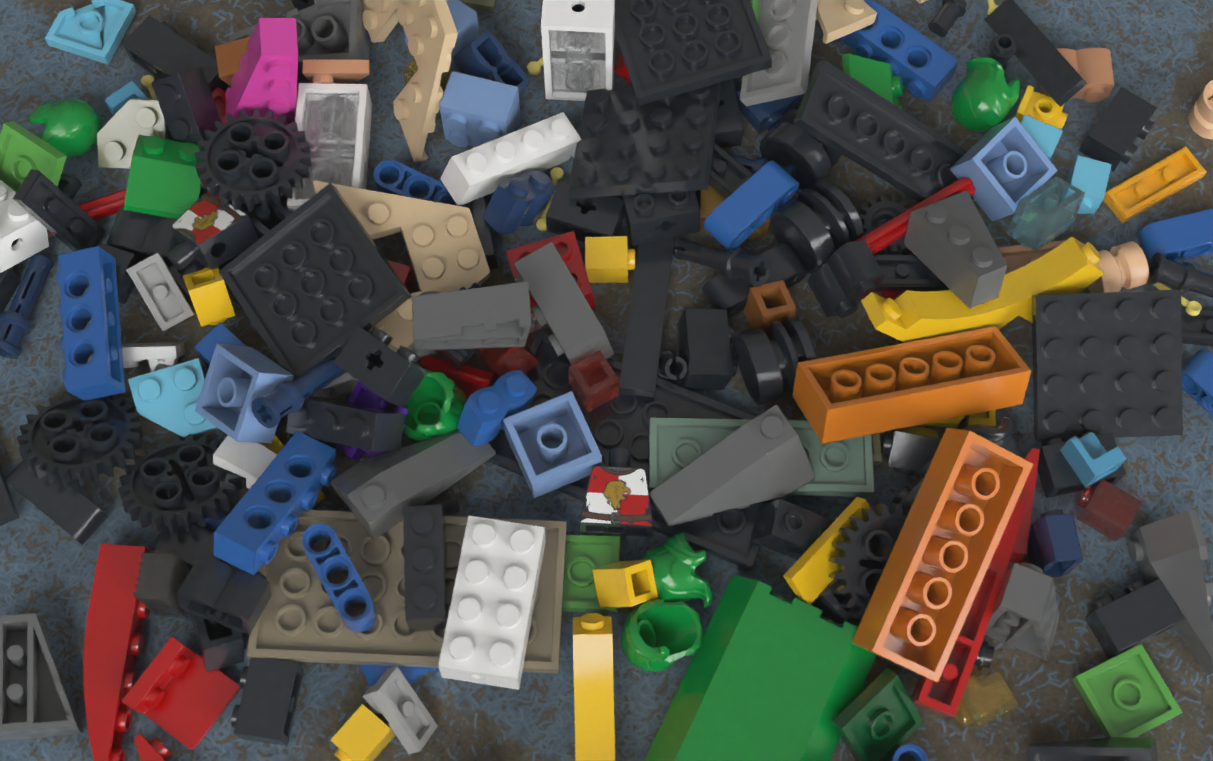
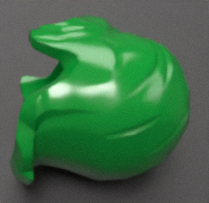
(983, 95)
(69, 125)
(434, 407)
(674, 571)
(660, 634)

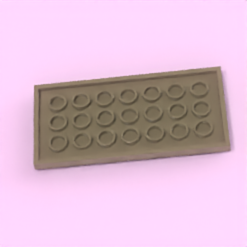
(306, 627)

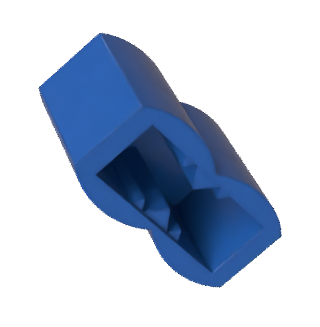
(490, 405)

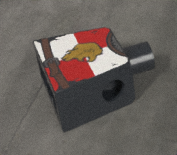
(211, 234)
(617, 499)

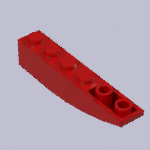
(112, 648)
(947, 693)

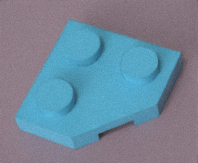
(93, 29)
(171, 398)

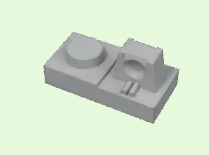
(160, 291)
(159, 354)
(402, 709)

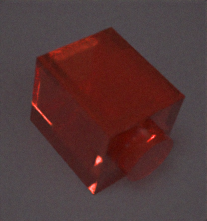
(509, 359)
(593, 381)
(1107, 509)

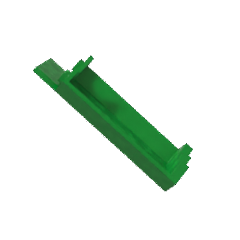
(763, 682)

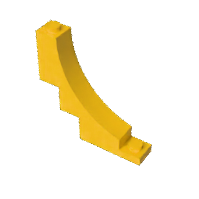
(941, 313)
(593, 688)

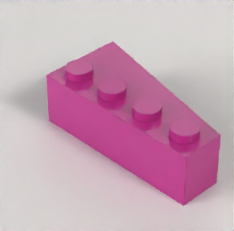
(267, 72)

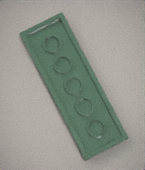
(838, 466)

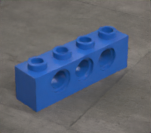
(908, 48)
(100, 304)
(275, 503)

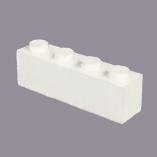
(528, 149)

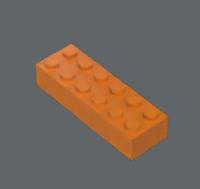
(910, 384)
(942, 553)

